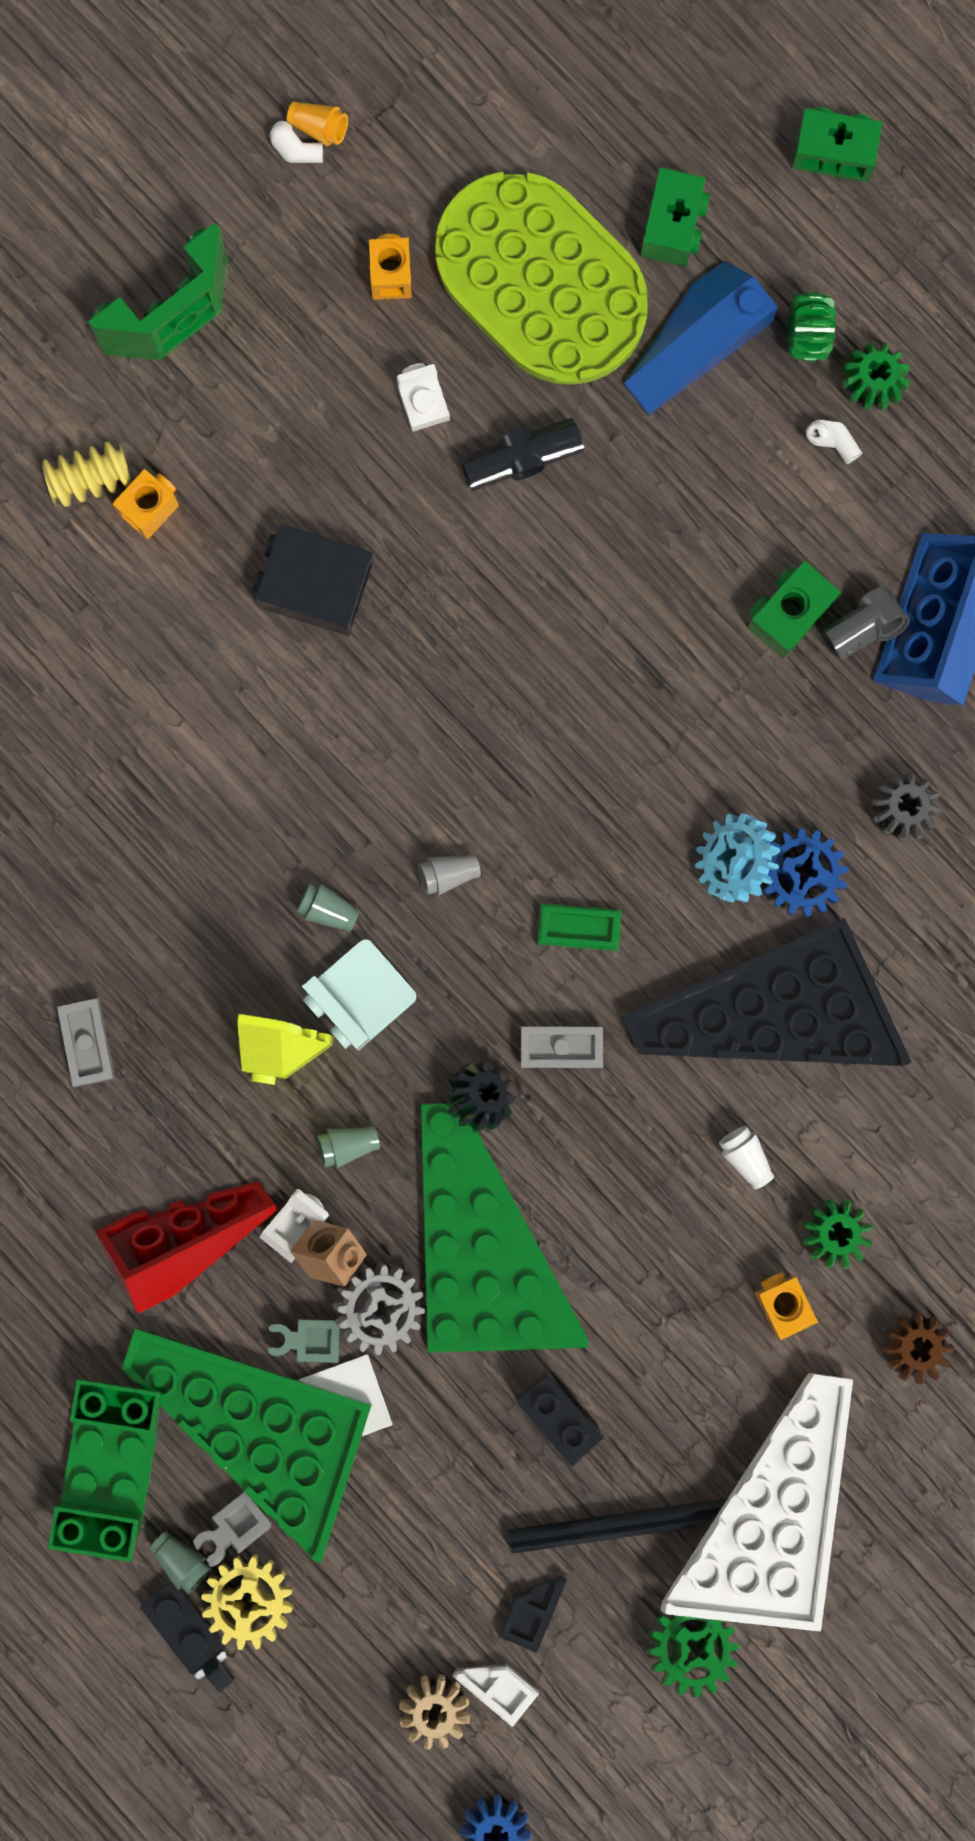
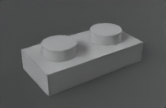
(86, 1042)
(561, 1047)

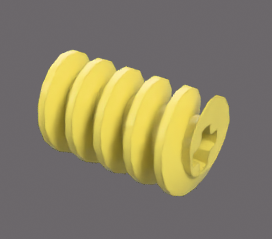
(86, 474)

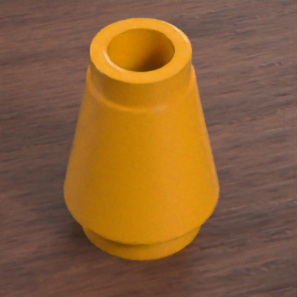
(318, 121)

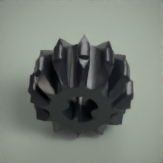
(494, 1101)

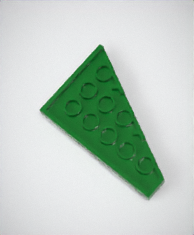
(481, 1261)
(268, 1431)

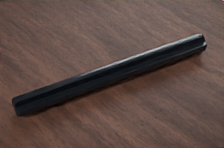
(614, 1526)

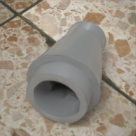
(447, 872)

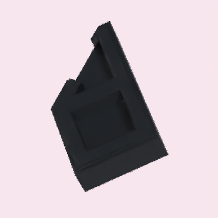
(531, 1614)

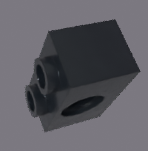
(559, 1418)

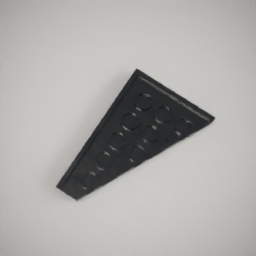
(786, 1005)

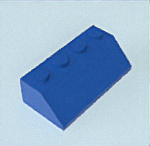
(938, 646)

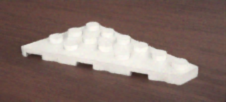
(775, 1533)

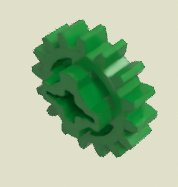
(680, 1663)

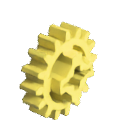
(267, 1604)

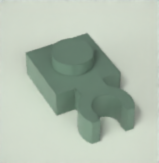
(315, 1340)

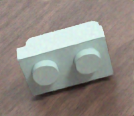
(359, 995)

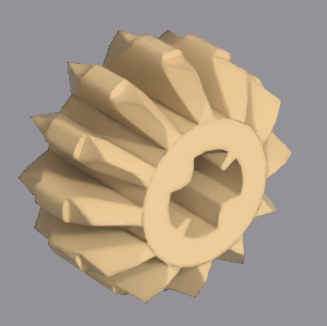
(424, 1700)

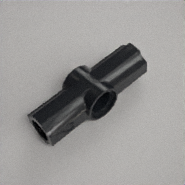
(522, 454)

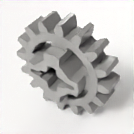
(385, 1324)

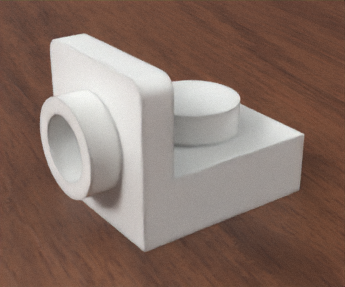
(422, 396)

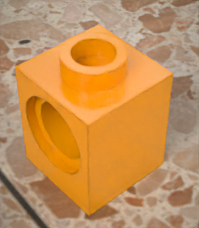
(394, 283)
(146, 520)
(801, 1314)

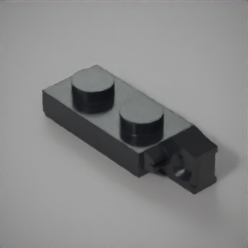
(189, 1635)

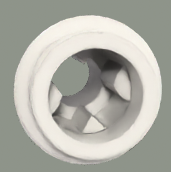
(746, 1155)

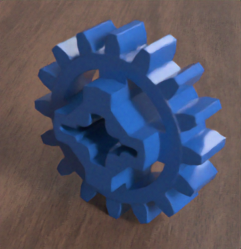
(821, 878)

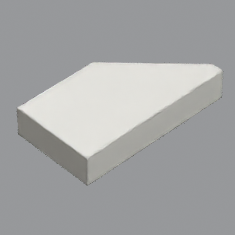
(499, 1689)

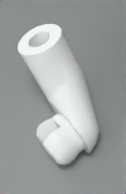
(292, 148)
(834, 435)

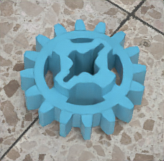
(737, 858)

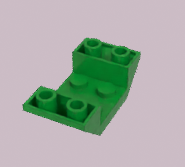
(179, 317)
(106, 1470)

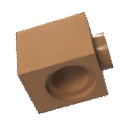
(328, 1253)

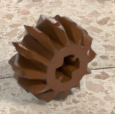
(932, 1350)

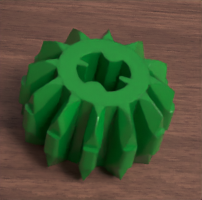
(811, 326)
(881, 389)
(831, 1247)

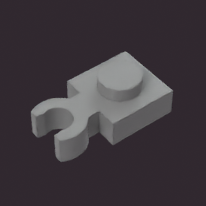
(237, 1526)

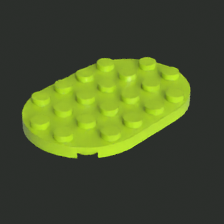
(541, 277)

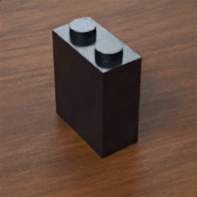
(313, 579)

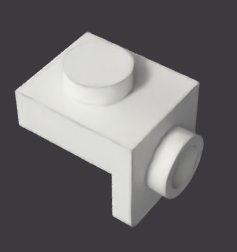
(292, 1222)

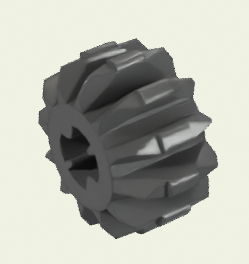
(907, 793)

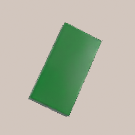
(579, 927)

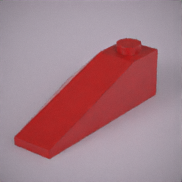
(171, 1248)

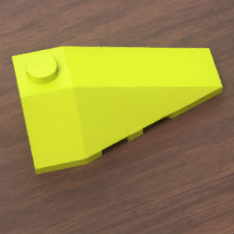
(276, 1047)

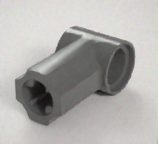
(875, 618)

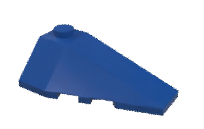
(707, 326)

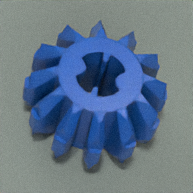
(496, 1814)

